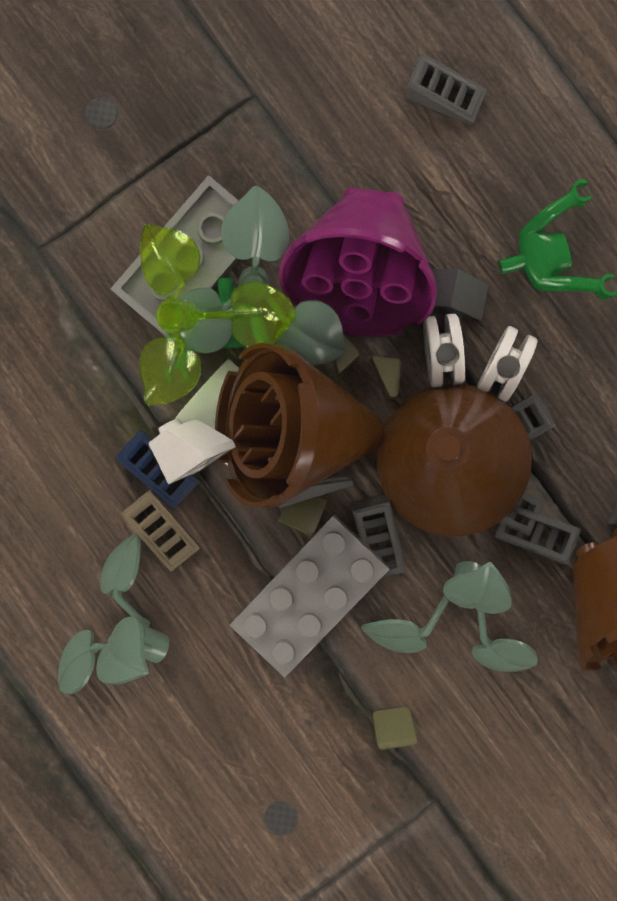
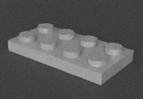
(201, 220)
(309, 596)

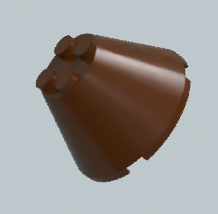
(596, 603)

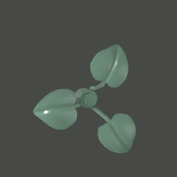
(256, 231)
(469, 588)
(130, 641)

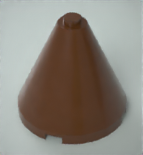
(288, 426)
(454, 460)

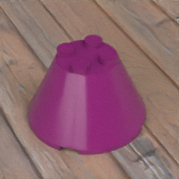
(363, 265)

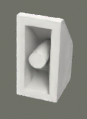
(187, 448)

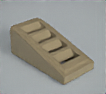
(151, 498)

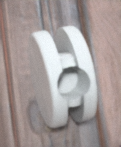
(444, 351)
(507, 364)

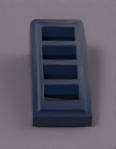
(125, 458)

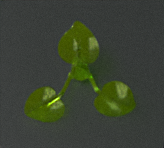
(167, 368)

